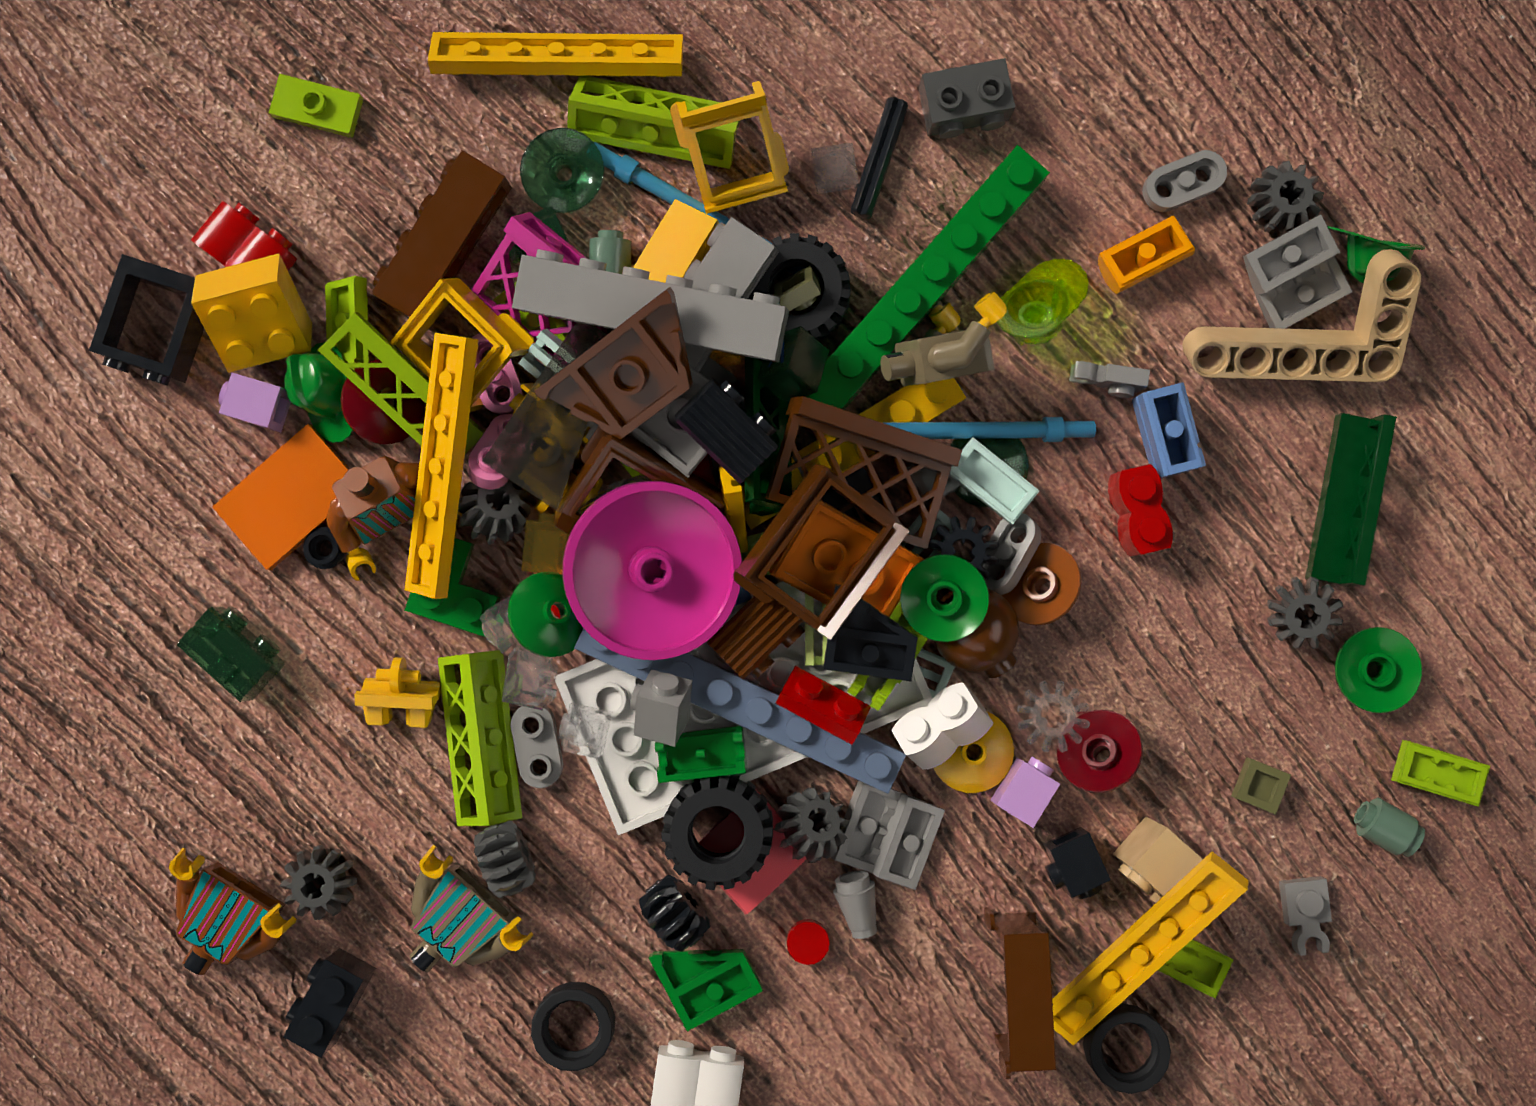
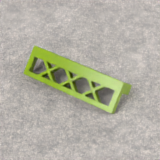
(644, 126)
(397, 363)
(485, 739)

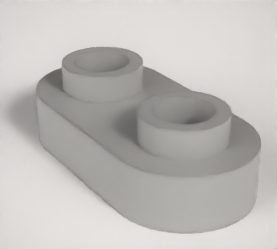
(1182, 182)
(1012, 555)
(538, 745)

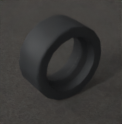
(558, 1056)
(1147, 1074)

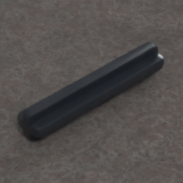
(879, 158)

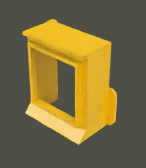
(742, 191)
(502, 331)

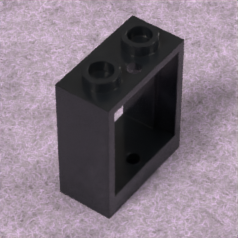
(116, 310)

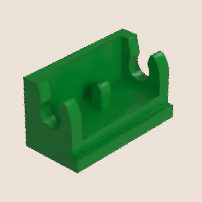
(703, 755)

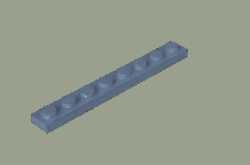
(756, 710)

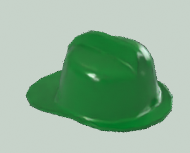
(1362, 249)
(316, 387)

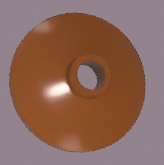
(1048, 565)

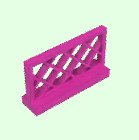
(528, 234)

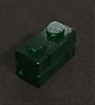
(232, 652)

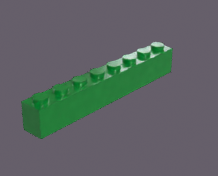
(930, 277)

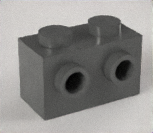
(966, 98)

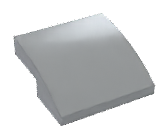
(1296, 274)
(889, 834)

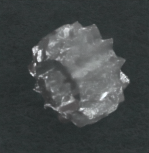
(1066, 710)

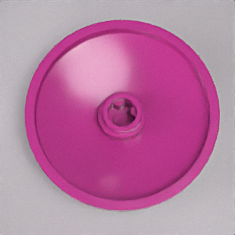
(651, 570)

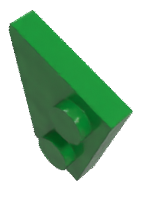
(705, 981)

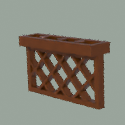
(875, 436)

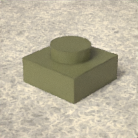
(798, 289)
(1261, 785)

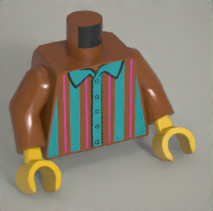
(371, 504)
(223, 914)

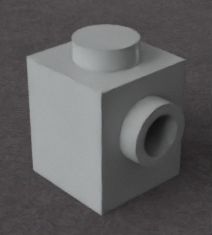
(661, 707)

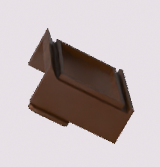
(631, 452)
(786, 524)
(1028, 992)

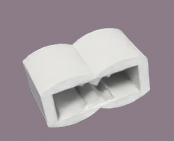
(935, 731)
(696, 1076)

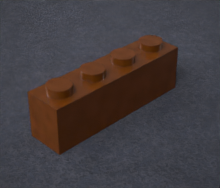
(443, 234)

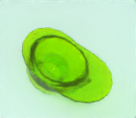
(1043, 301)

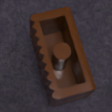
(754, 634)

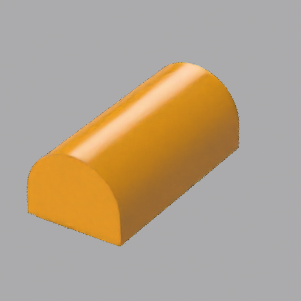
(1144, 255)

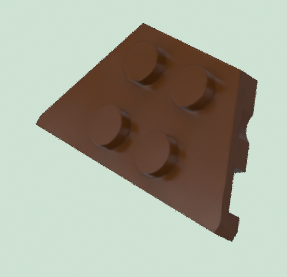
(627, 371)

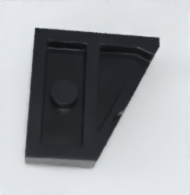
(871, 645)

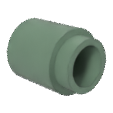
(611, 249)
(1389, 827)

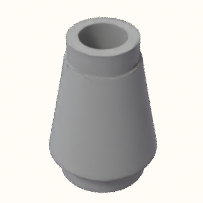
(857, 902)

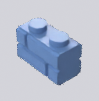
(1168, 430)

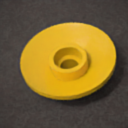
(986, 770)

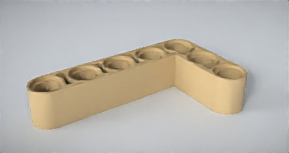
(1315, 345)

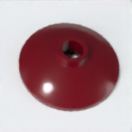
(367, 418)
(1106, 732)

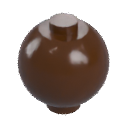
(990, 644)

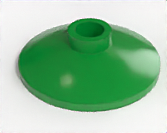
(532, 618)
(941, 619)
(1397, 673)

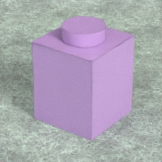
(254, 402)
(1026, 790)

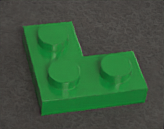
(463, 604)

